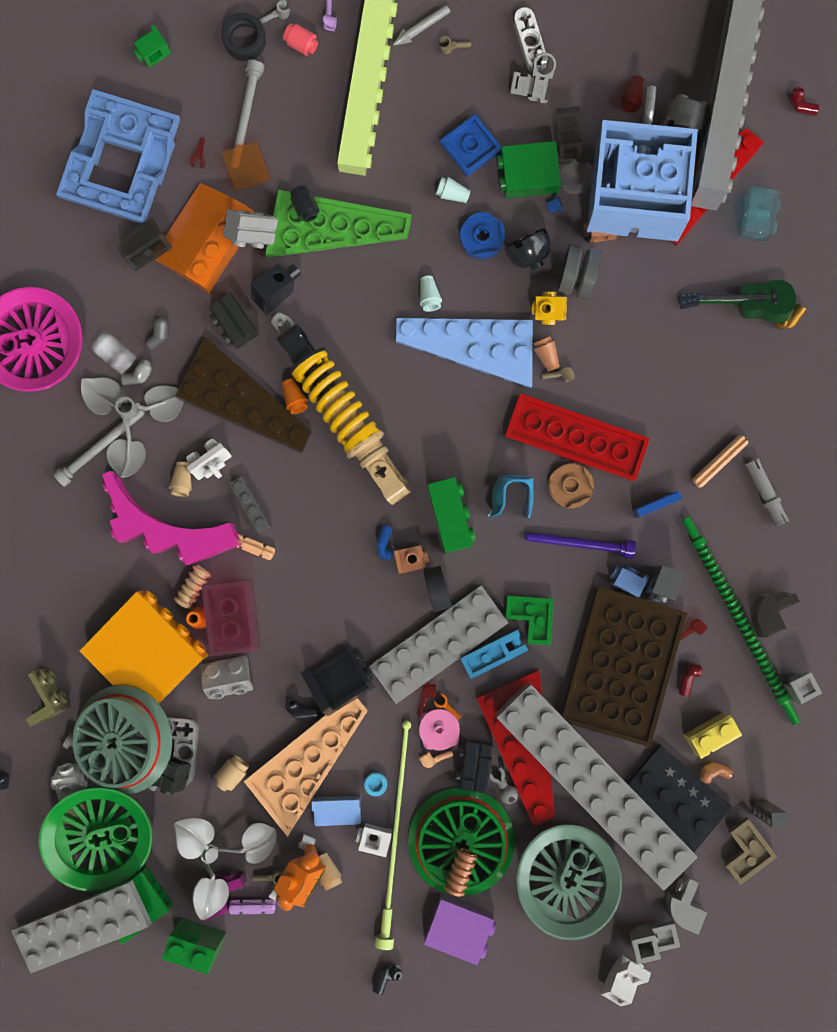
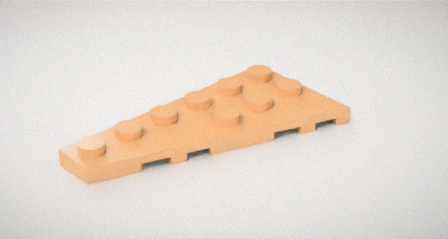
(297, 771)

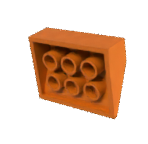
(198, 240)

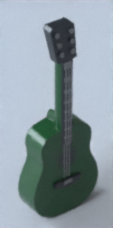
(768, 301)

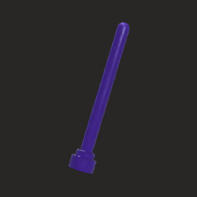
(625, 548)

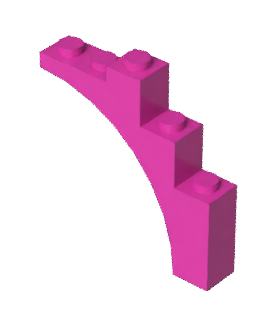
(135, 522)

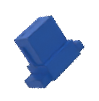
(554, 205)

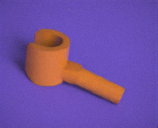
(447, 706)

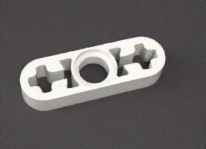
(532, 30)

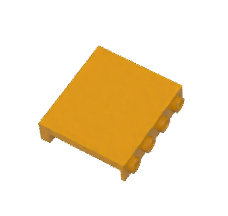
(144, 647)

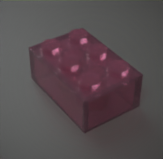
(231, 618)

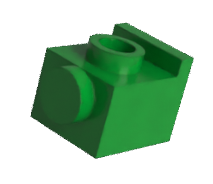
(151, 47)

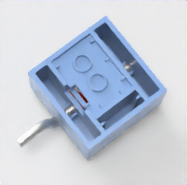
(642, 178)

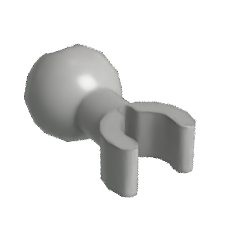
(506, 790)

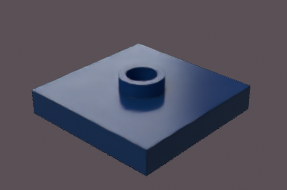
(470, 145)

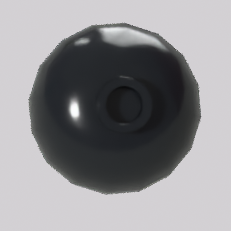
(530, 250)

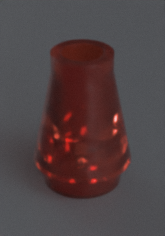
(633, 95)

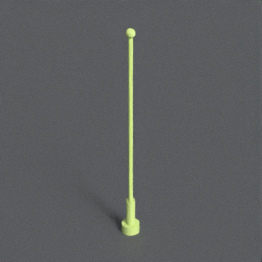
(384, 940)

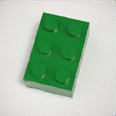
(451, 515)

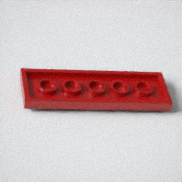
(577, 437)

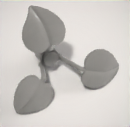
(105, 393)
(193, 842)

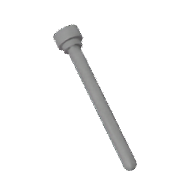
(254, 72)
(64, 474)

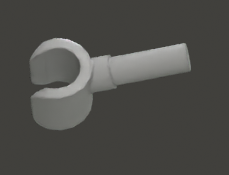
(282, 14)

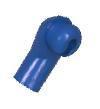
(382, 541)

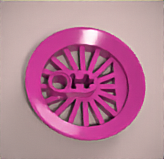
(69, 333)

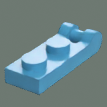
(493, 654)

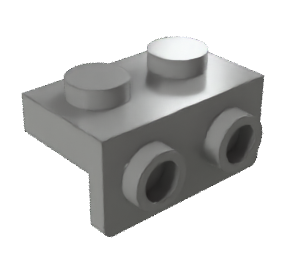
(226, 677)

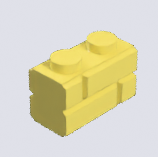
(712, 734)

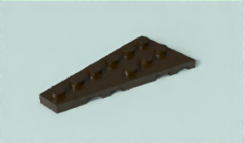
(230, 393)

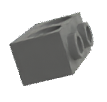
(663, 584)

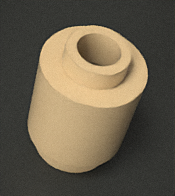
(231, 773)

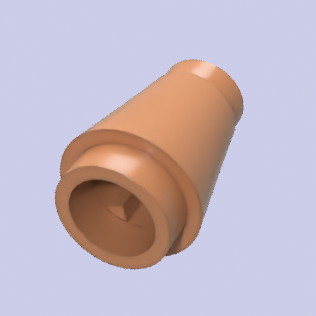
(547, 353)

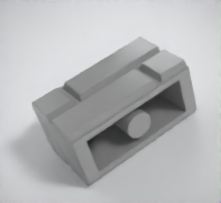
(250, 228)

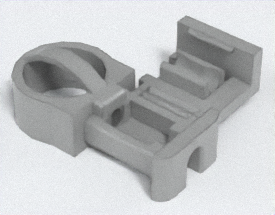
(534, 85)

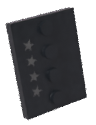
(679, 797)

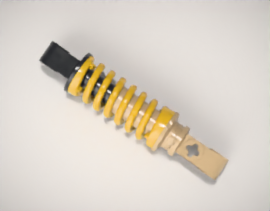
(353, 432)

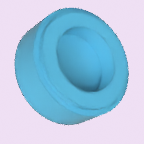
(375, 783)

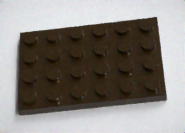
(623, 666)

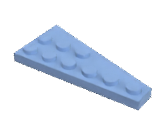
(480, 344)

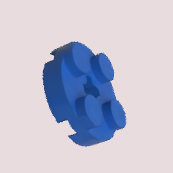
(490, 225)

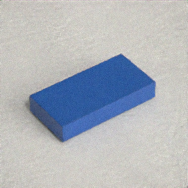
(657, 504)

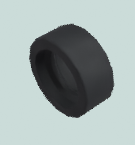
(243, 20)
(437, 588)

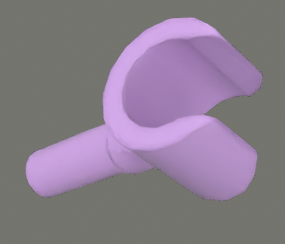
(329, 21)

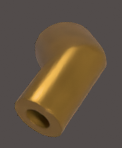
(796, 316)

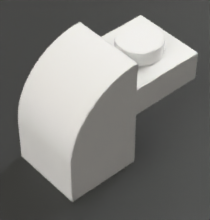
(623, 981)

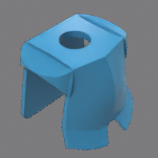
(499, 493)

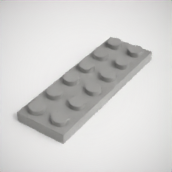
(438, 644)
(81, 926)

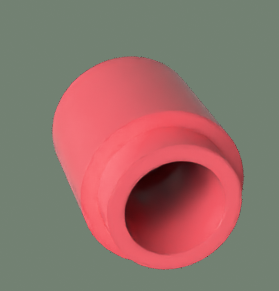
(300, 39)

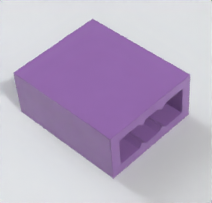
(459, 929)

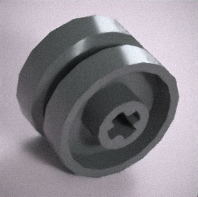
(580, 272)

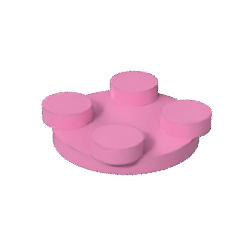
(439, 729)

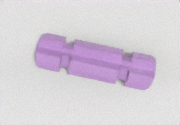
(252, 906)

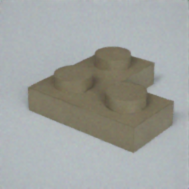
(754, 852)

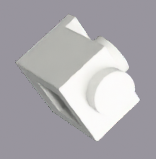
(376, 847)

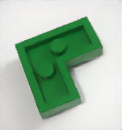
(537, 612)

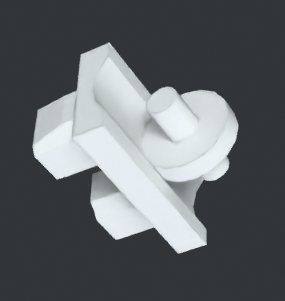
(210, 462)

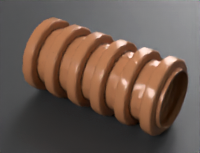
(460, 872)

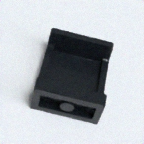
(339, 680)

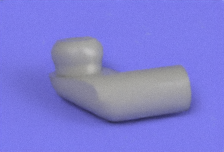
(139, 375)

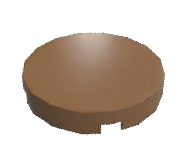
(571, 485)

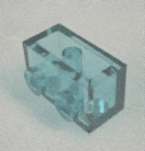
(759, 214)

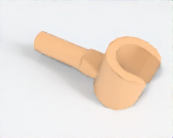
(428, 761)

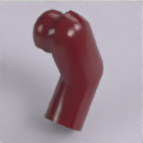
(800, 104)
(687, 678)

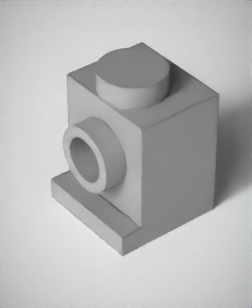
(802, 687)

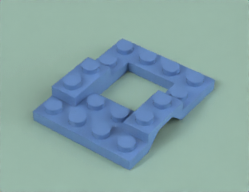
(129, 127)

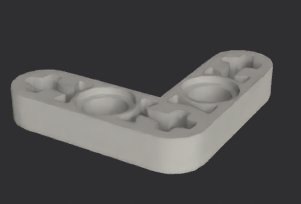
(182, 739)

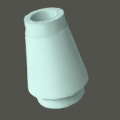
(451, 190)
(429, 294)

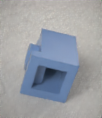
(628, 580)

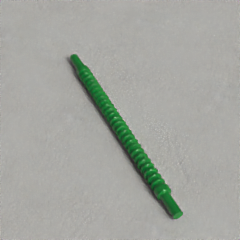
(782, 697)

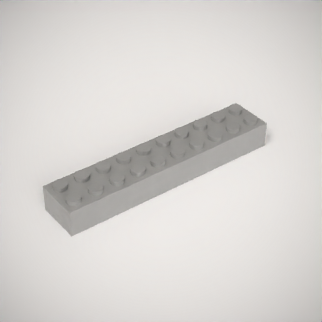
(727, 103)
(595, 786)

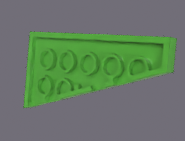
(336, 226)

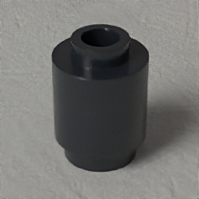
(304, 203)

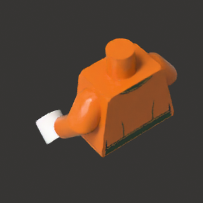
(299, 877)

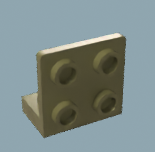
(54, 699)

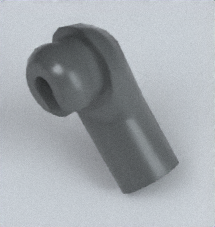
(160, 334)

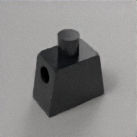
(273, 287)

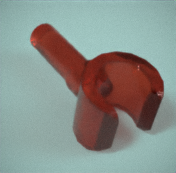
(199, 154)
(697, 626)
(429, 691)

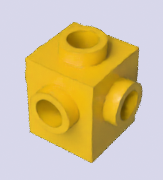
(557, 304)

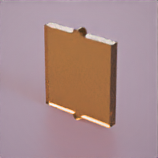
(246, 166)

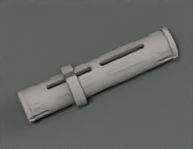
(767, 492)

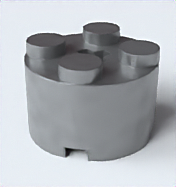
(687, 114)

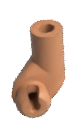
(715, 769)

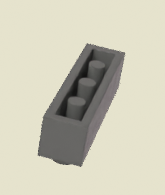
(250, 504)
(770, 814)

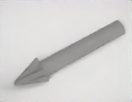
(406, 36)

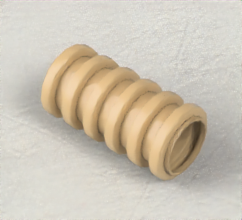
(192, 587)

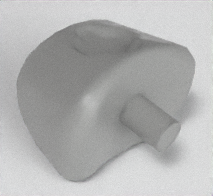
(281, 322)

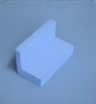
(336, 810)

